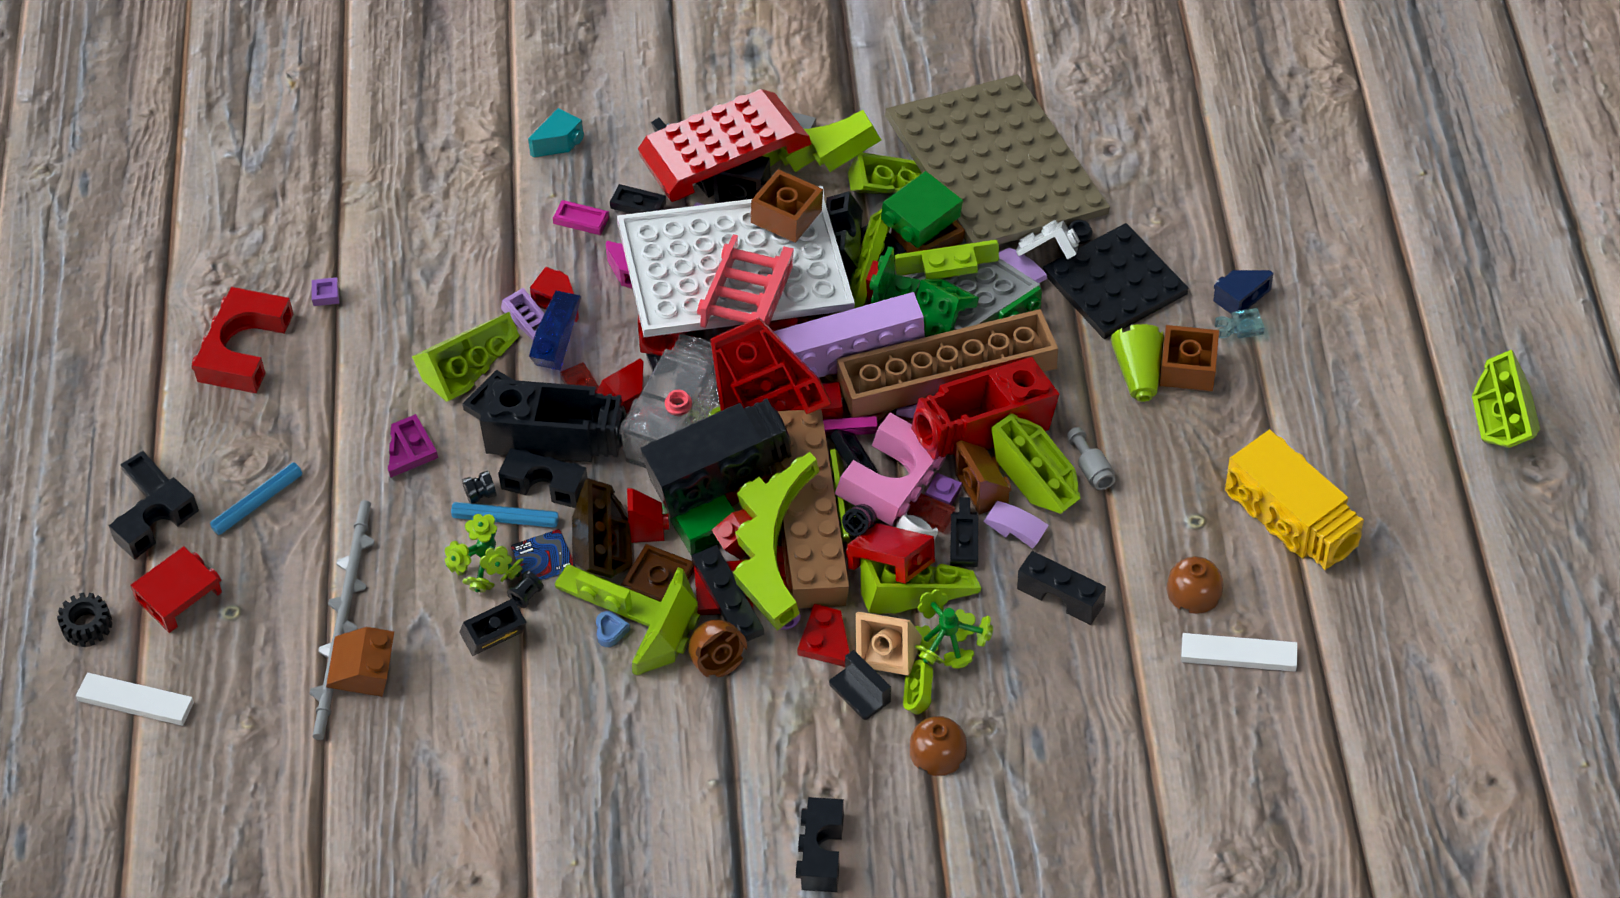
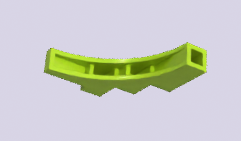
(832, 143)
(758, 538)

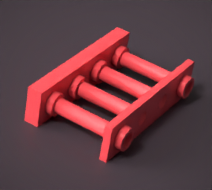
(765, 302)

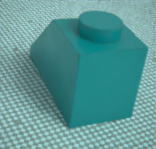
(556, 135)

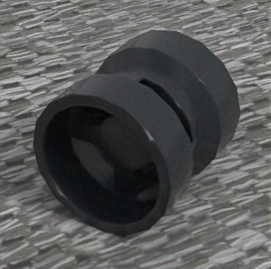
(478, 487)
(862, 515)

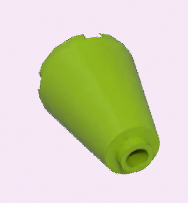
(1139, 359)

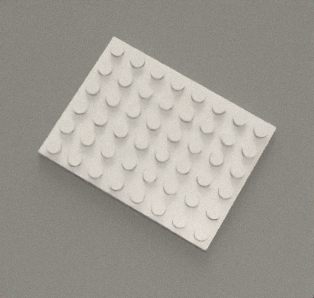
(679, 250)

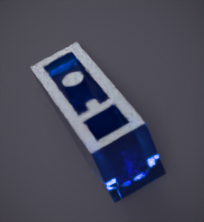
(555, 331)

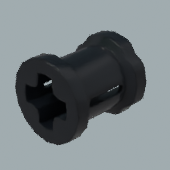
(525, 589)

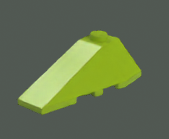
(880, 173)
(459, 361)

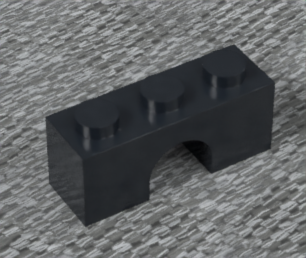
(847, 224)
(525, 469)
(168, 502)
(1080, 594)
(822, 822)

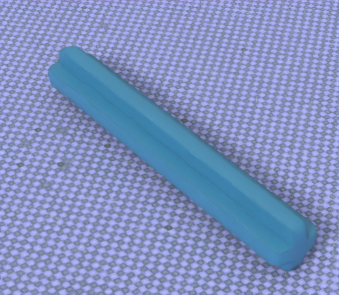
(255, 498)
(506, 514)

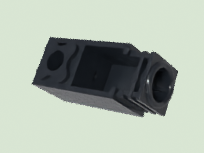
(551, 420)
(716, 455)

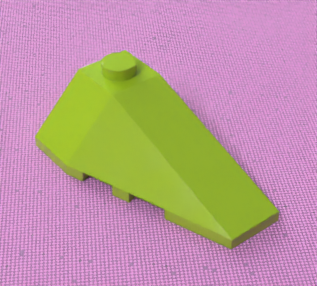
(886, 595)

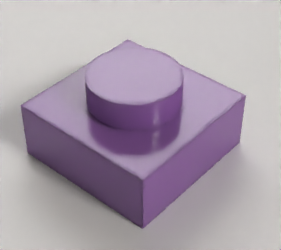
(325, 291)
(944, 489)

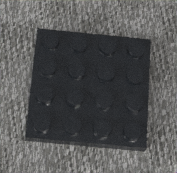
(1115, 280)

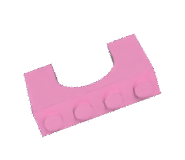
(884, 494)

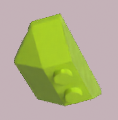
(1505, 403)
(1035, 464)
(669, 627)

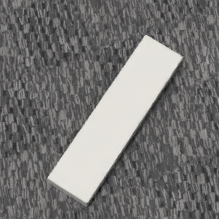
(1239, 652)
(135, 699)

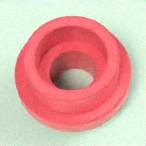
(676, 397)

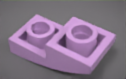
(1023, 264)
(1013, 520)

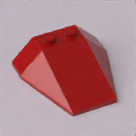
(758, 365)

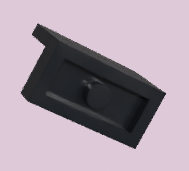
(861, 686)

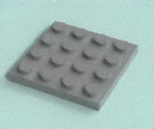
(995, 285)

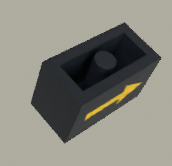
(492, 627)

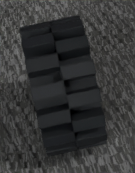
(78, 608)

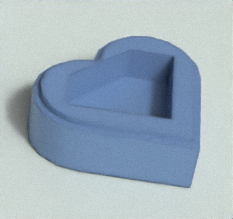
(610, 628)

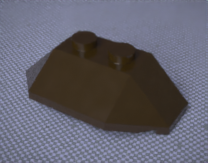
(600, 531)

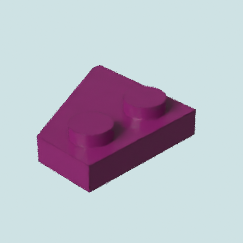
(409, 446)

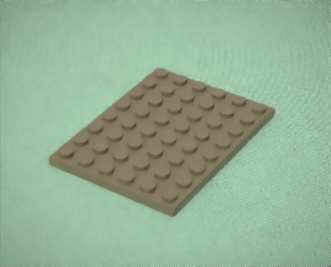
(998, 157)

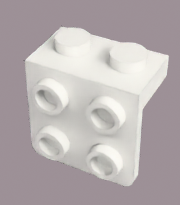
(1066, 239)

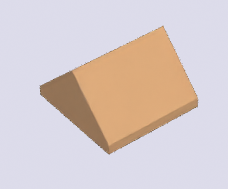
(887, 642)

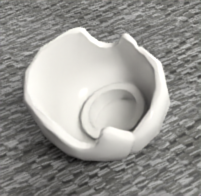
(916, 524)

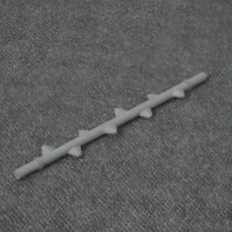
(342, 606)

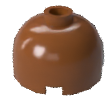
(1195, 585)
(717, 648)
(938, 745)

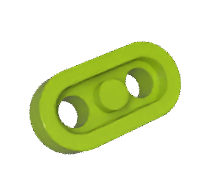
(918, 688)

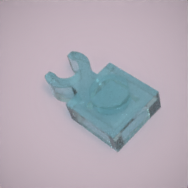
(1243, 323)

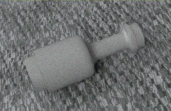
(1092, 461)

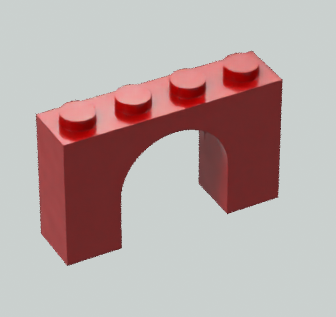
(238, 312)

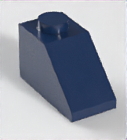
(1242, 289)

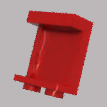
(902, 548)
(175, 586)

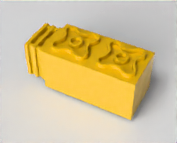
(1293, 500)

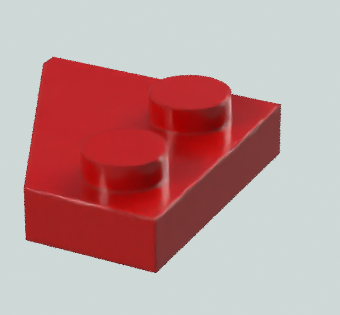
(824, 636)

